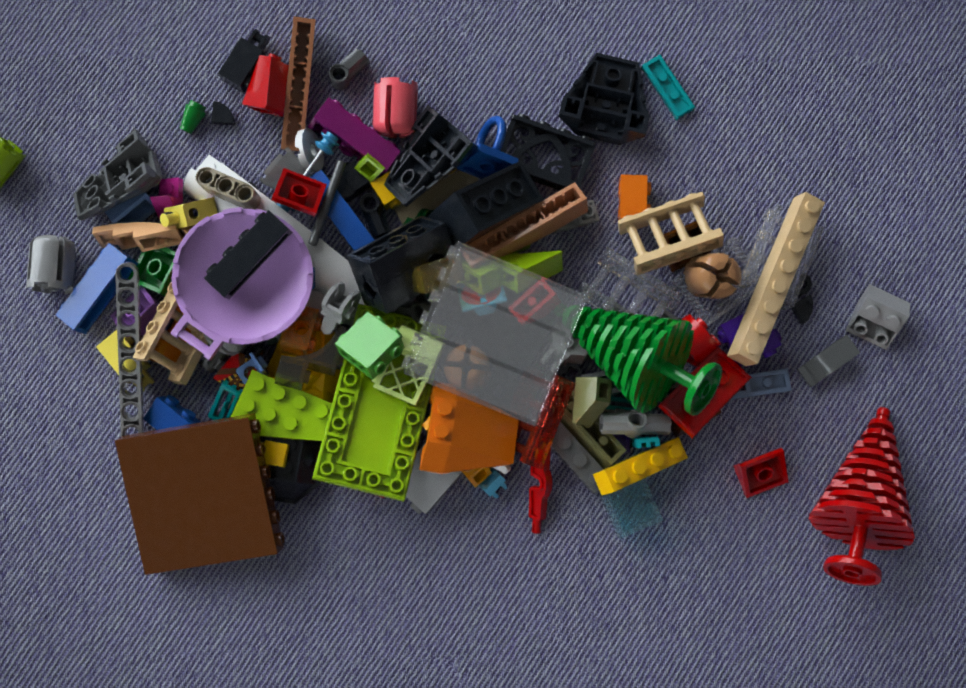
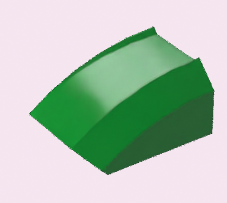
(155, 270)

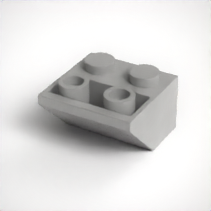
(878, 316)

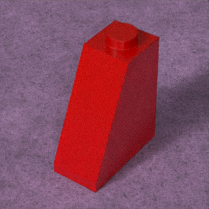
(268, 86)

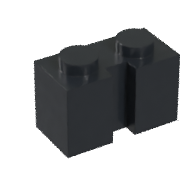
(351, 182)

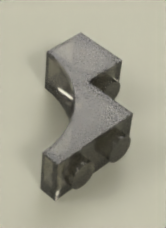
(295, 371)

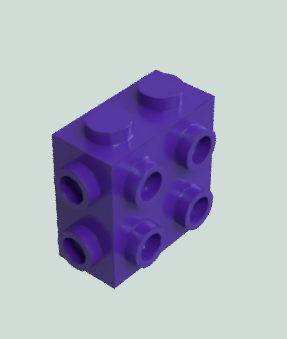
(728, 330)

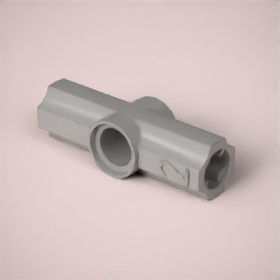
(622, 424)

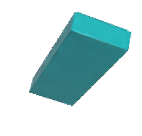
(668, 87)

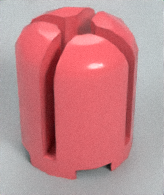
(394, 107)

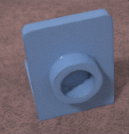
(257, 362)

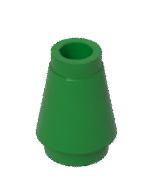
(192, 116)

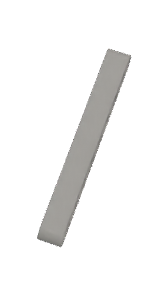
(125, 352)

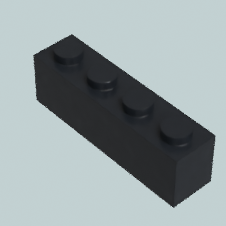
(247, 255)

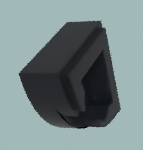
(221, 114)
(803, 309)

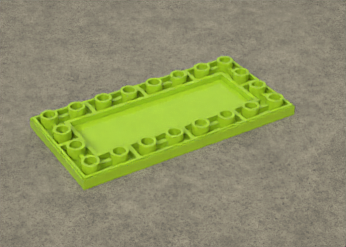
(369, 433)

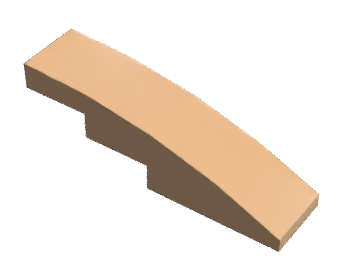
(144, 235)

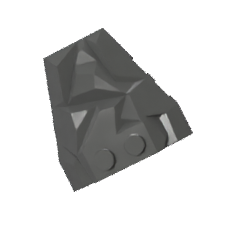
(124, 177)

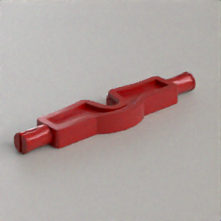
(539, 494)

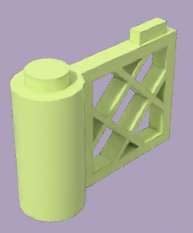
(407, 334)

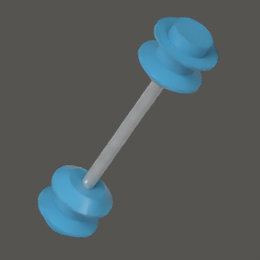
(325, 146)

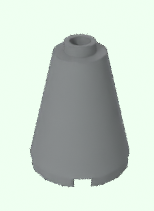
(276, 167)

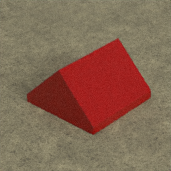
(298, 192)
(762, 472)

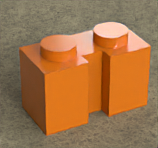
(633, 194)

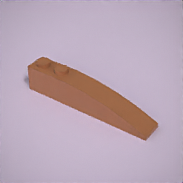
(298, 80)
(534, 223)

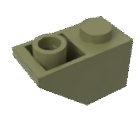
(590, 399)

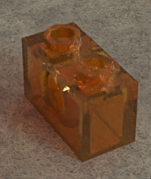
(297, 344)

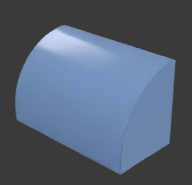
(132, 210)

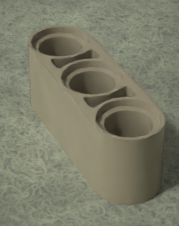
(219, 184)

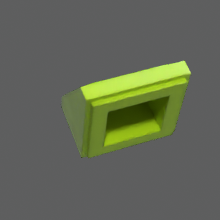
(369, 167)

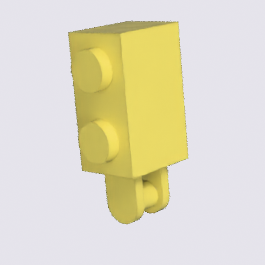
(109, 350)

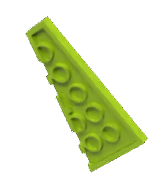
(283, 410)

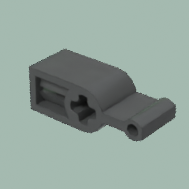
(828, 360)

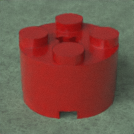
(703, 342)

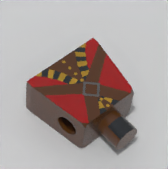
(228, 371)

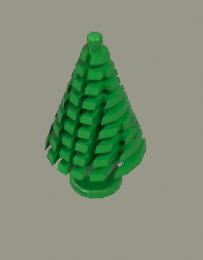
(646, 357)

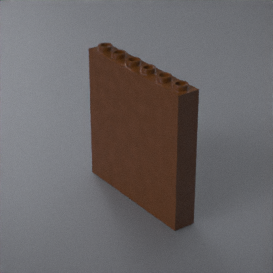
(200, 494)

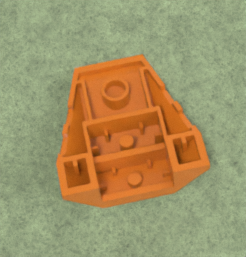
(466, 435)

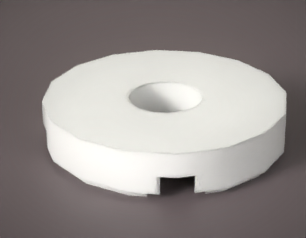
(305, 141)

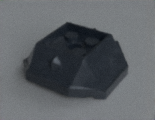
(295, 479)

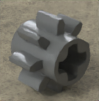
(216, 363)

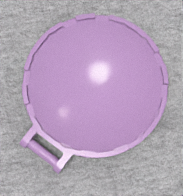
(263, 304)

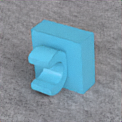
(492, 483)

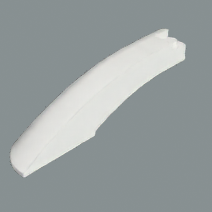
(328, 263)

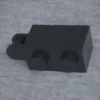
(242, 61)

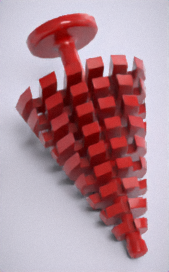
(866, 504)

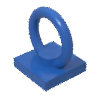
(486, 159)

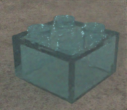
(630, 510)

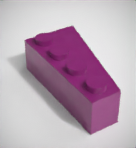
(353, 135)

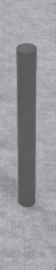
(326, 204)

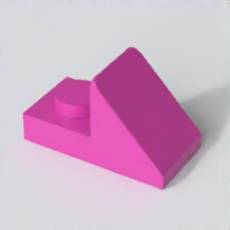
(169, 194)

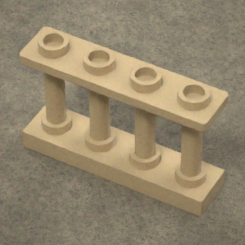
(676, 252)
(181, 370)

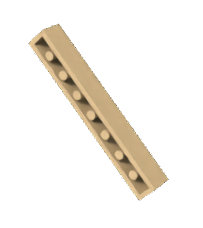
(775, 279)

